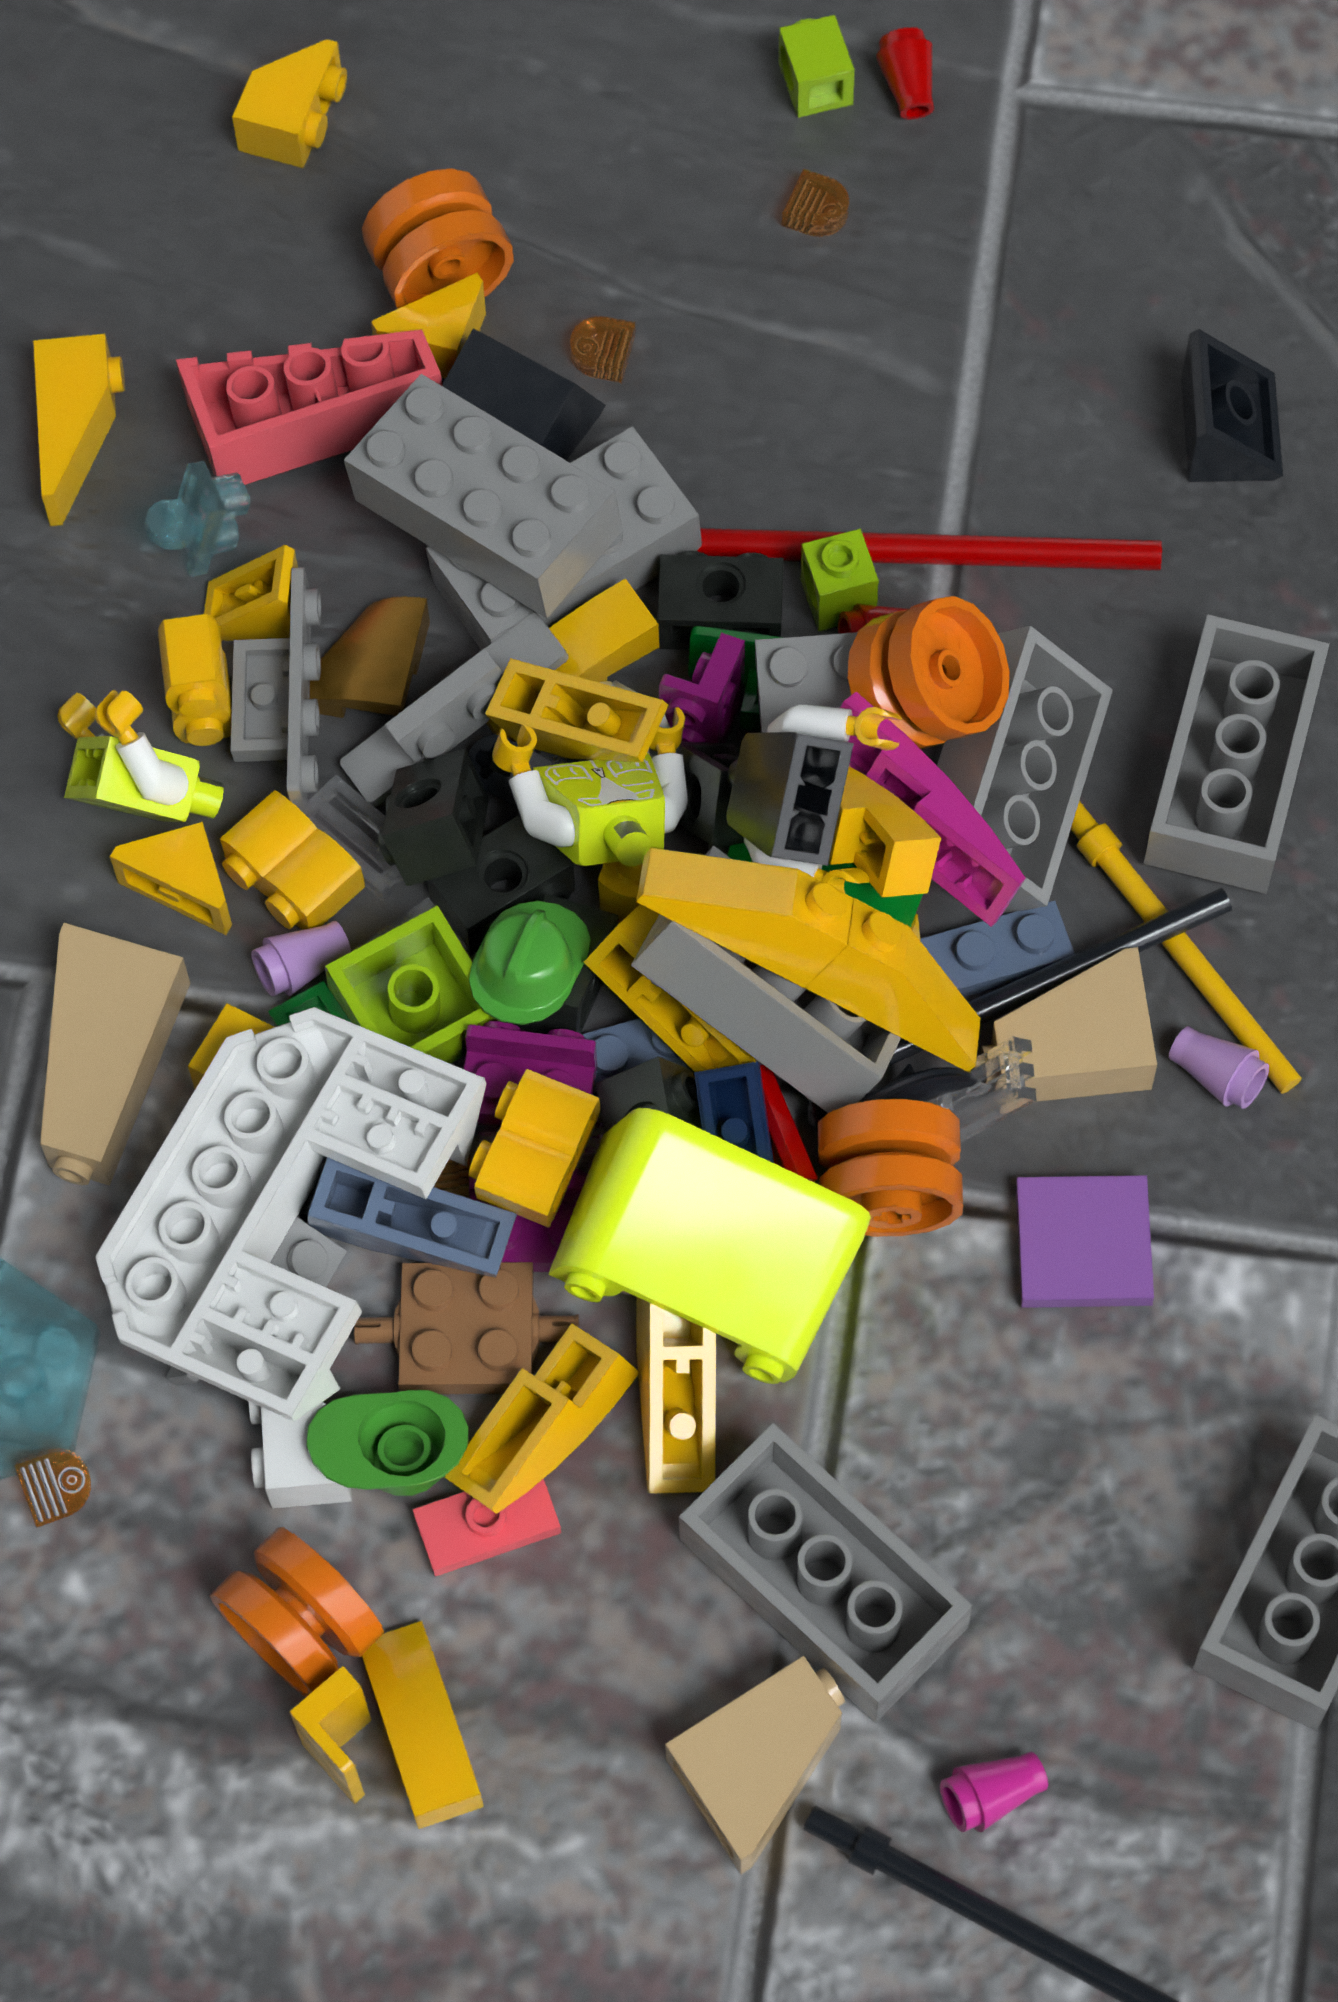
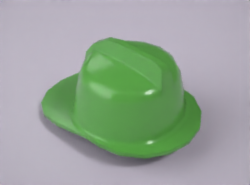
(529, 962)
(388, 1440)

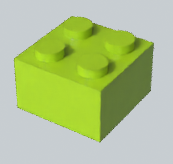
(411, 987)

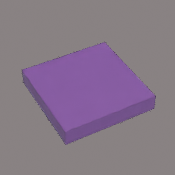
(1084, 1241)

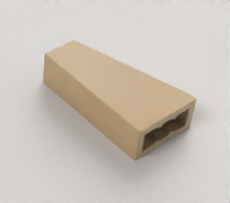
(104, 1046)

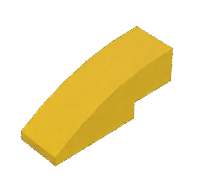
(604, 635)
(884, 838)
(542, 1419)
(421, 1726)

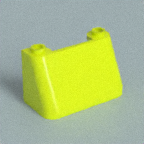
(710, 1238)

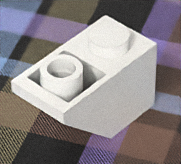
(285, 1463)

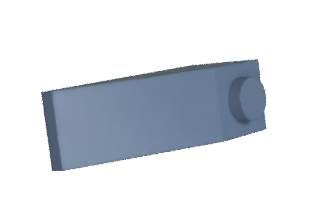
(392, 1221)

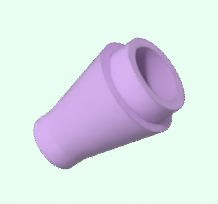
(297, 957)
(1222, 1067)

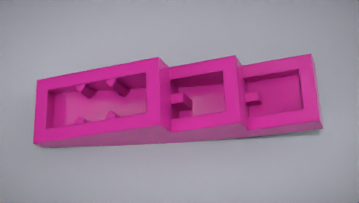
(970, 856)

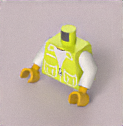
(127, 770)
(598, 806)

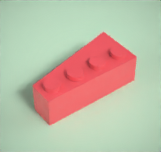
(299, 405)

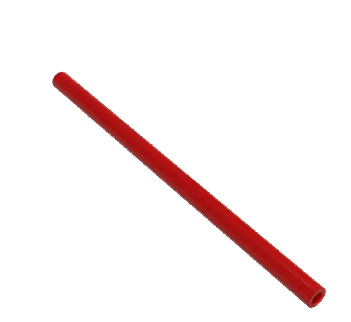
(950, 549)

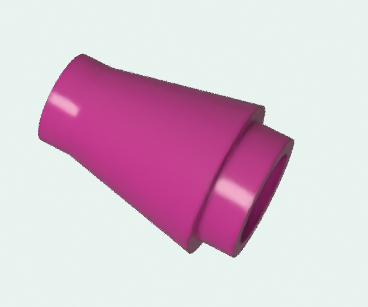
(990, 1790)

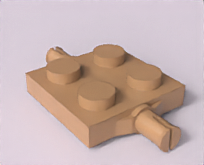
(464, 1328)

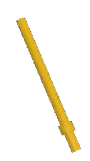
(1101, 849)

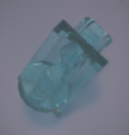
(200, 516)

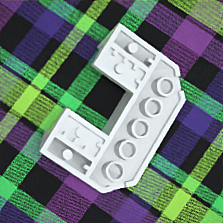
(200, 1230)

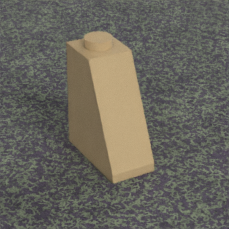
(1087, 1033)
(757, 1756)

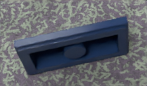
(735, 1107)

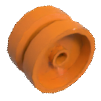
(435, 235)
(934, 668)
(894, 1163)
(301, 1609)

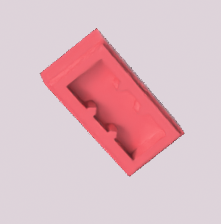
(464, 1531)

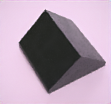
(1229, 414)

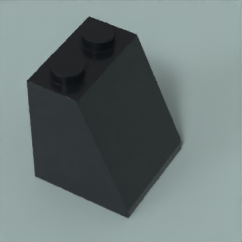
(523, 394)

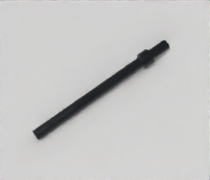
(1038, 983)
(872, 1852)

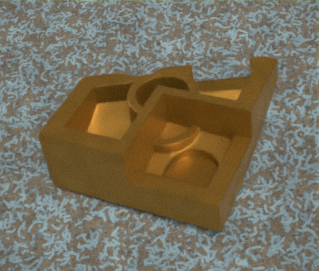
(374, 659)

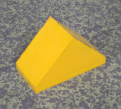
(443, 317)
(254, 597)
(177, 873)

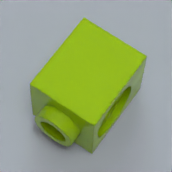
(816, 65)
(837, 576)

